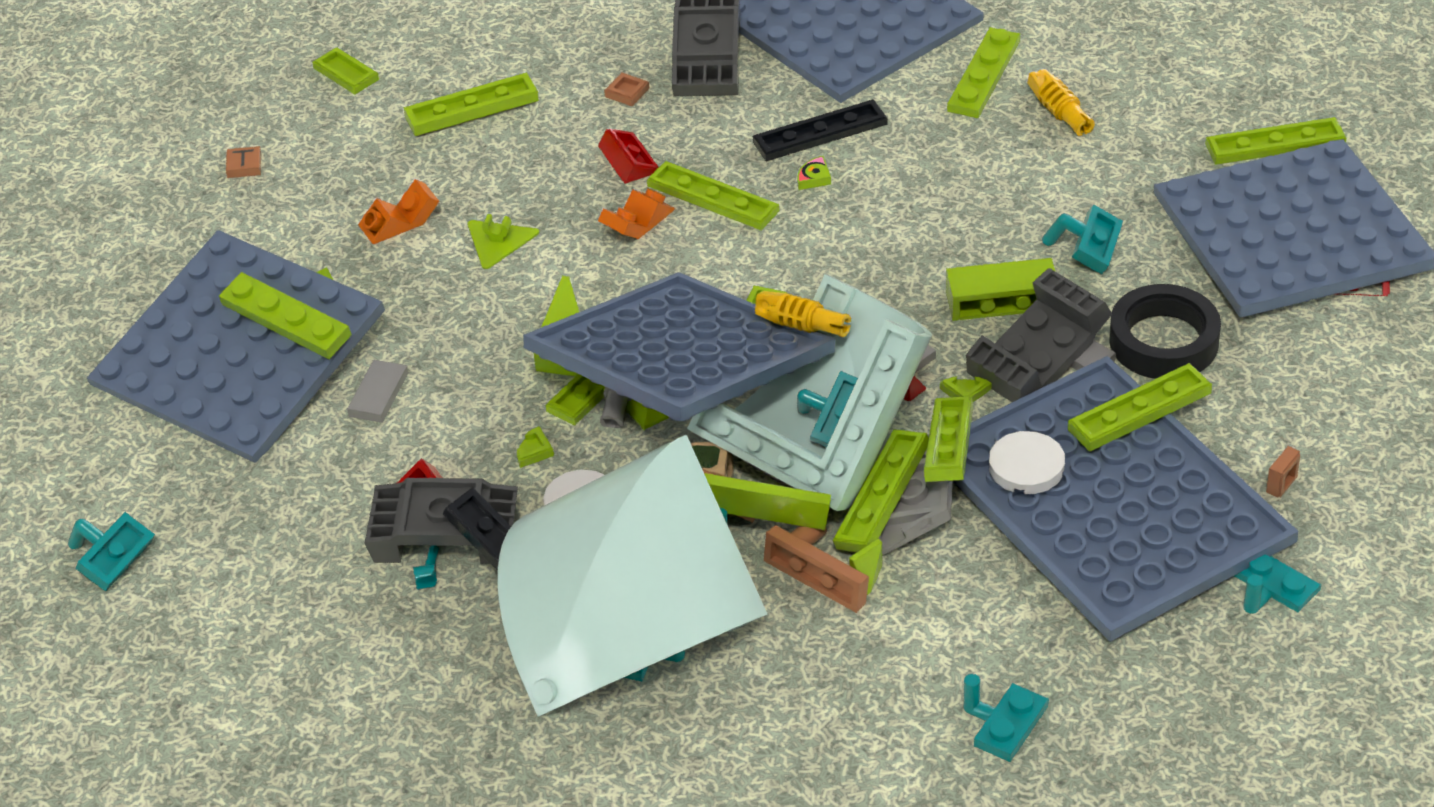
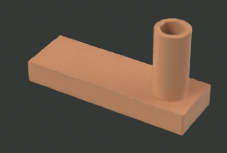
(798, 558)

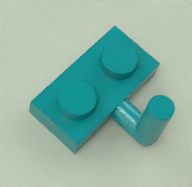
(1095, 240)
(830, 407)
(111, 550)
(1273, 579)
(1008, 722)

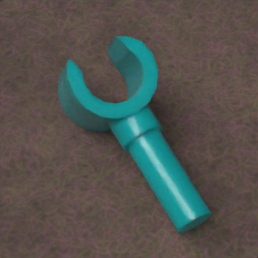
(426, 575)

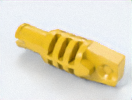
(1060, 101)
(800, 313)

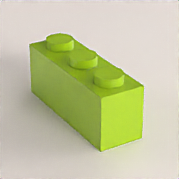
(993, 288)

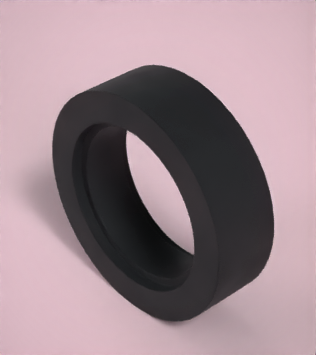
(1164, 301)

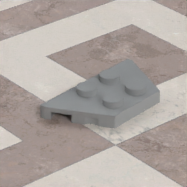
(918, 511)

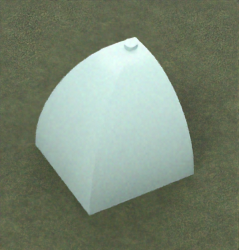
(775, 436)
(620, 577)

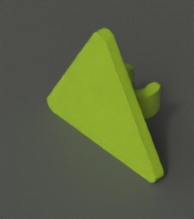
(498, 240)

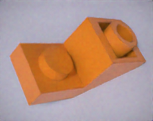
(639, 213)
(388, 220)

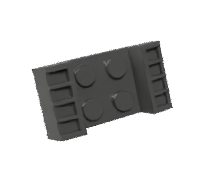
(705, 47)
(1041, 340)
(414, 514)

